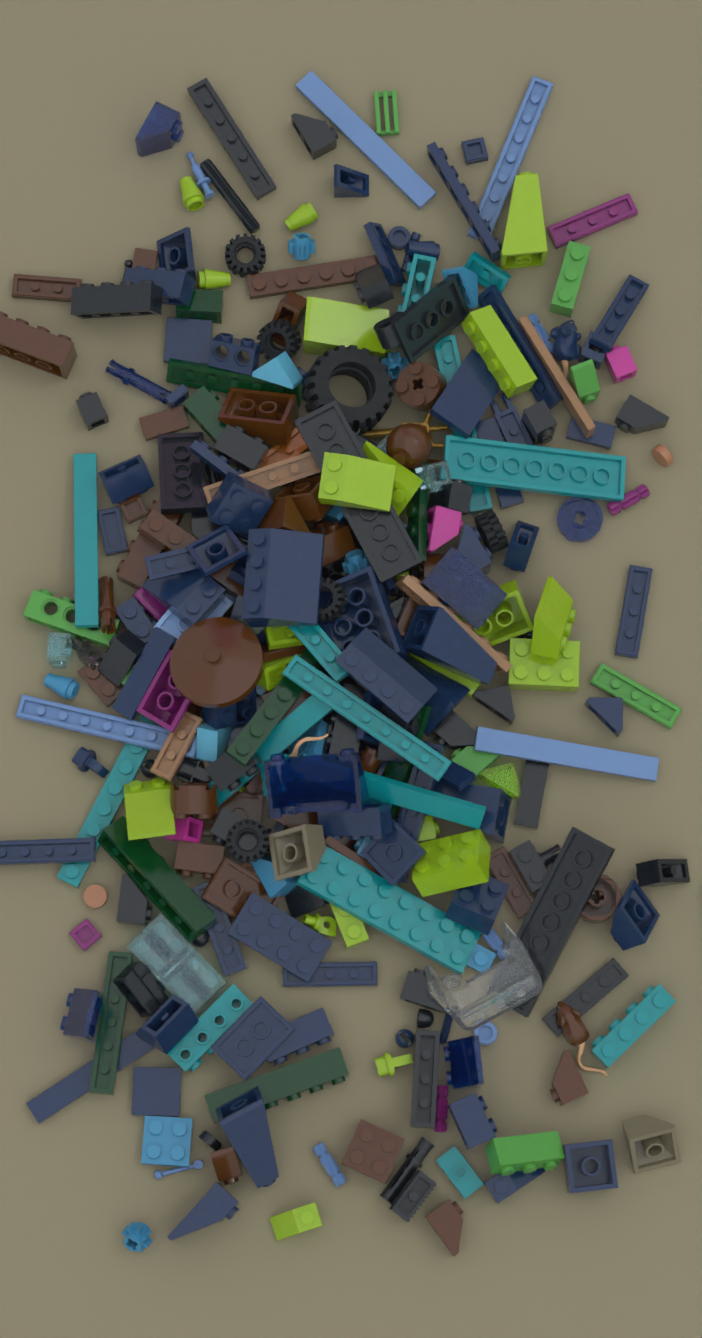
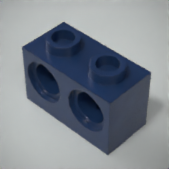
(234, 360)

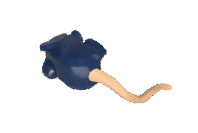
(565, 344)

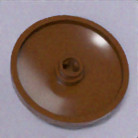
(216, 662)

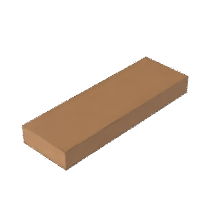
(176, 747)

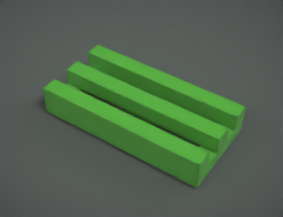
(385, 95)

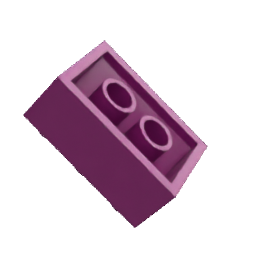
(163, 700)

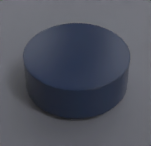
(398, 237)

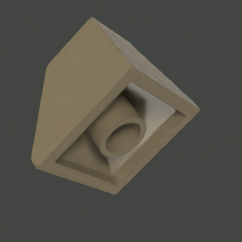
(296, 850)
(650, 1142)

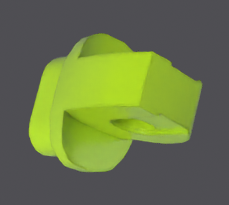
(317, 922)
(387, 1064)

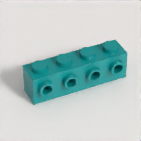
(420, 280)
(210, 1028)
(627, 1031)

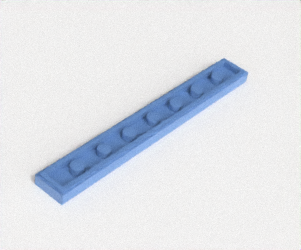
(365, 140)
(513, 152)
(95, 724)
(566, 754)

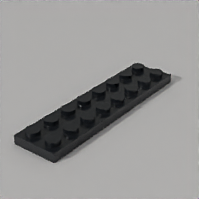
(378, 532)
(561, 903)

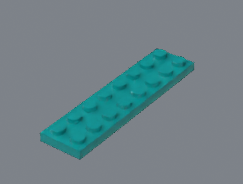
(535, 468)
(391, 910)

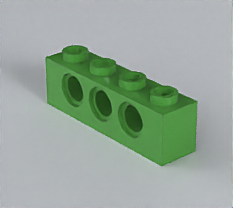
(36, 613)

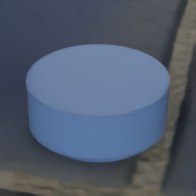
(487, 1033)

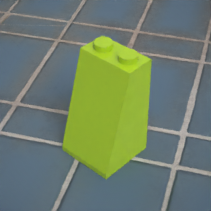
(525, 229)
(341, 323)

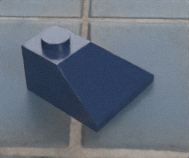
(633, 918)

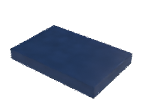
(253, 1038)

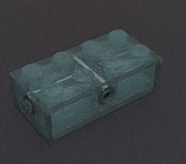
(177, 964)

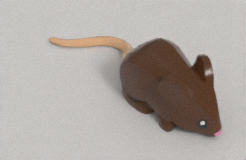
(574, 1031)

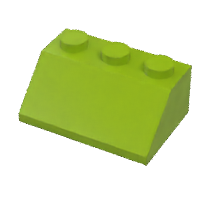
(552, 621)

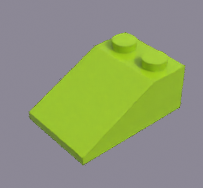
(405, 481)
(356, 482)
(508, 619)
(148, 809)

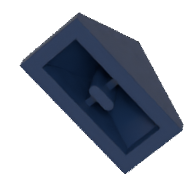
(350, 182)
(608, 711)

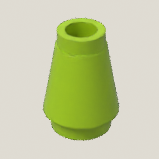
(191, 195)
(302, 216)
(212, 279)

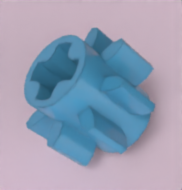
(301, 246)
(394, 363)
(355, 561)
(137, 1236)

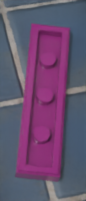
(592, 221)

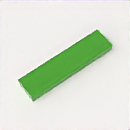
(635, 696)

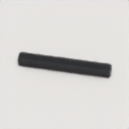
(230, 196)

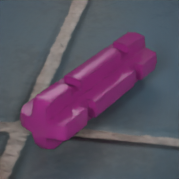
(630, 499)
(441, 1108)

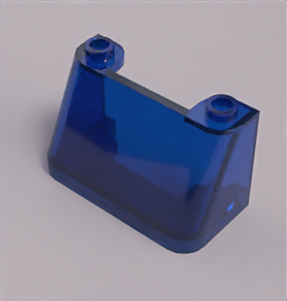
(315, 783)

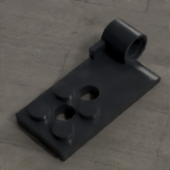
(412, 326)

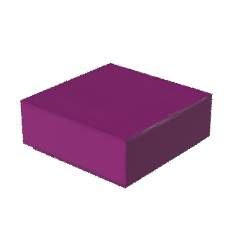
(85, 935)

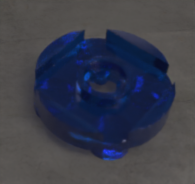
(573, 530)

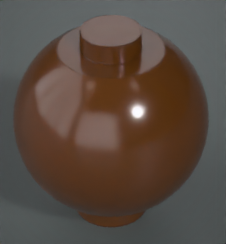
(409, 445)

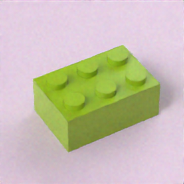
(543, 672)
(452, 863)

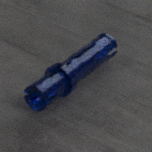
(129, 376)

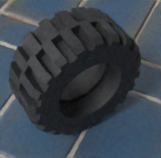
(361, 367)

